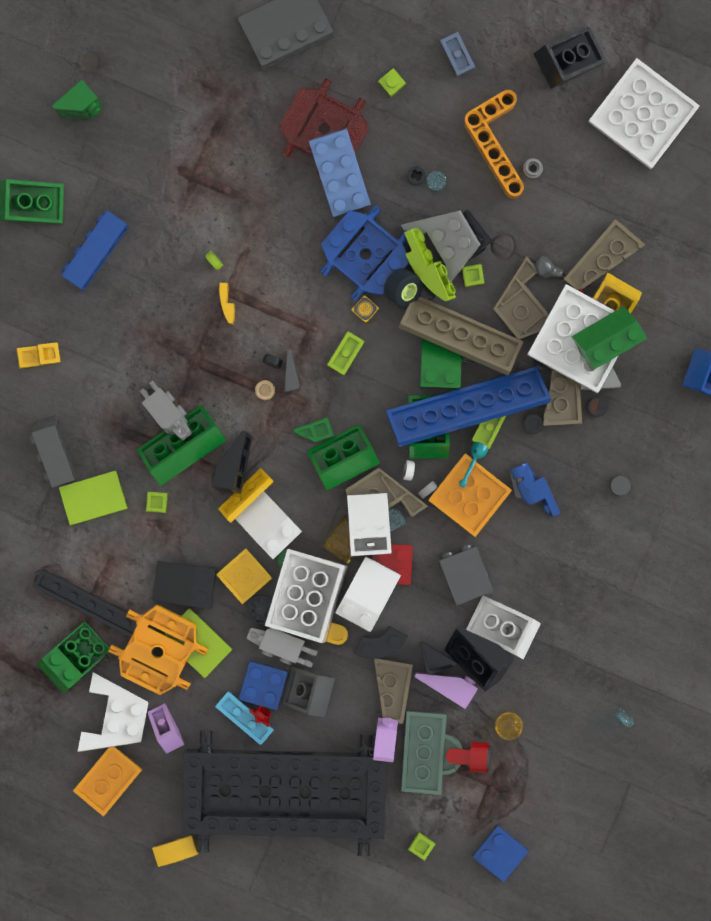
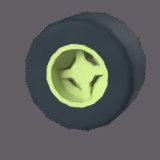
(403, 287)

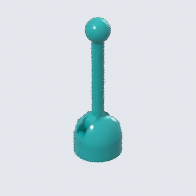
(478, 451)

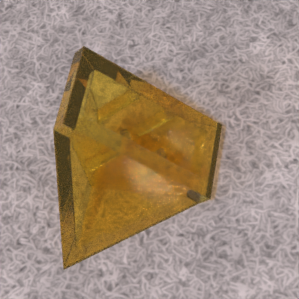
(339, 541)

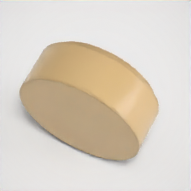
(265, 390)

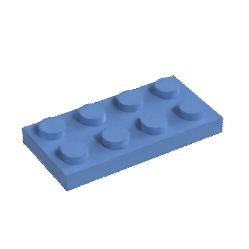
(339, 172)

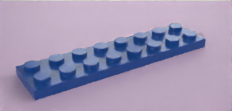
(468, 406)

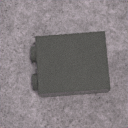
(465, 574)

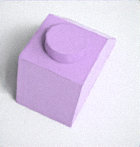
(165, 728)
(385, 739)

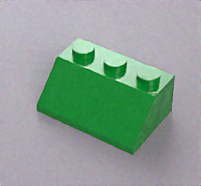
(609, 338)
(343, 457)

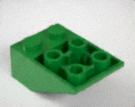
(73, 657)

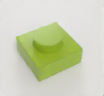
(392, 82)

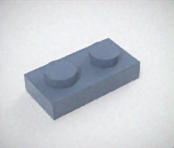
(457, 54)

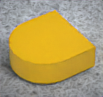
(337, 634)

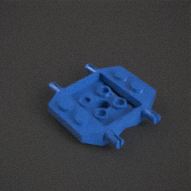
(372, 238)

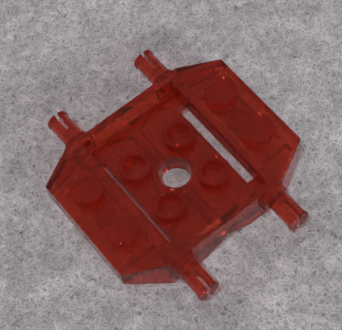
(327, 112)

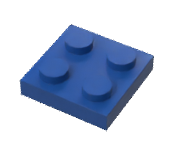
(263, 685)

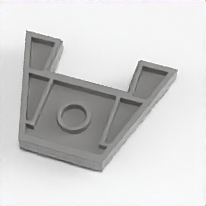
(451, 238)

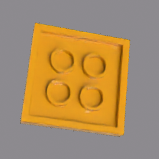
(471, 504)

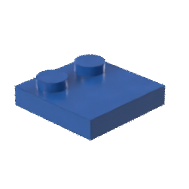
(500, 853)

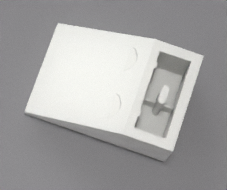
(369, 524)

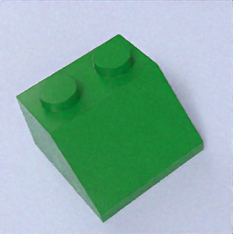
(78, 103)

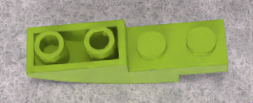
(431, 274)

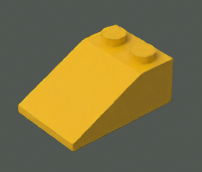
(616, 294)

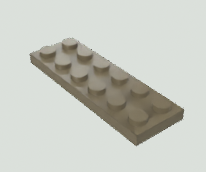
(461, 335)

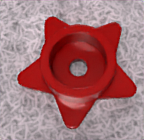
(261, 715)

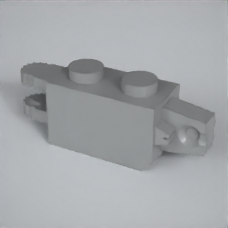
(165, 412)
(281, 644)

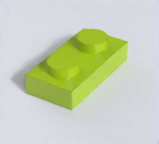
(345, 353)
(487, 431)

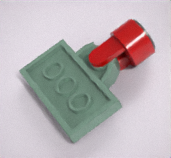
(433, 753)

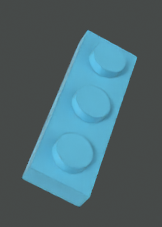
(240, 715)

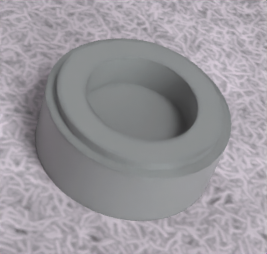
(427, 490)

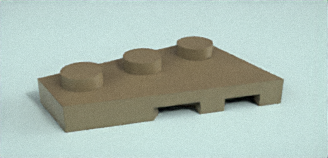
(393, 687)

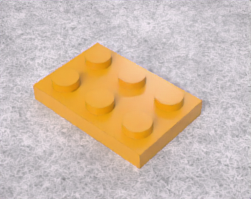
(107, 780)

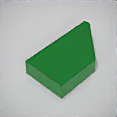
(315, 431)

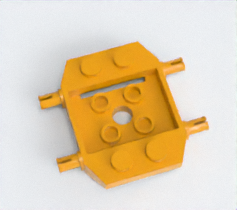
(161, 672)

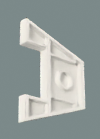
(122, 720)

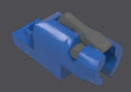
(532, 490)

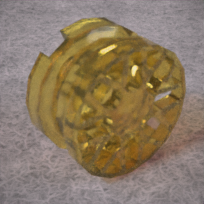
(508, 725)

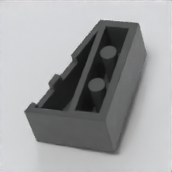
(52, 452)

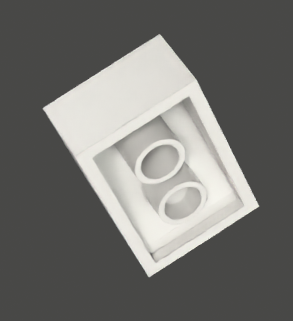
(268, 525)
(368, 594)
(503, 626)

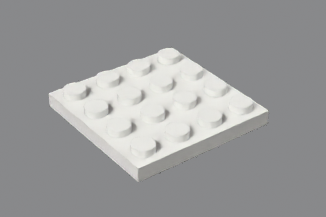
(643, 113)
(555, 343)

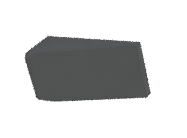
(291, 378)

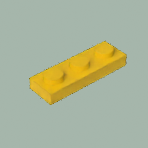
(250, 491)

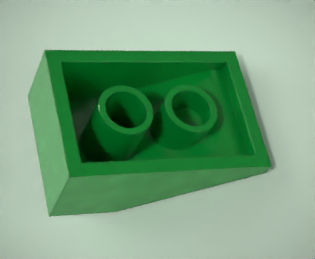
(31, 202)
(439, 367)
(430, 448)

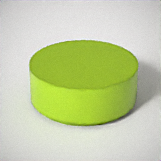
(214, 260)

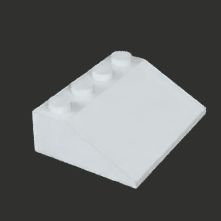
(306, 596)

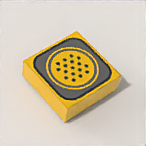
(365, 309)

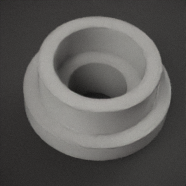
(535, 162)

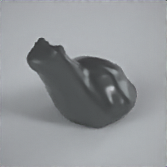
(546, 269)

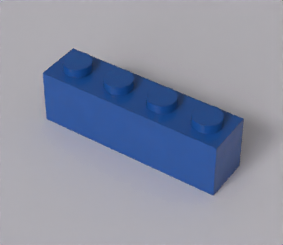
(95, 250)

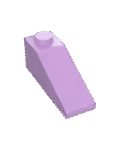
(453, 687)

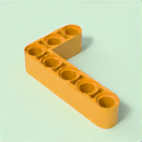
(492, 144)

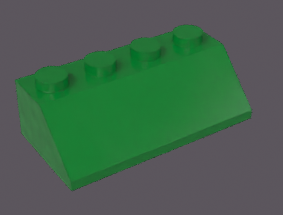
(169, 455)

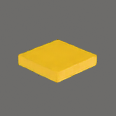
(244, 576)

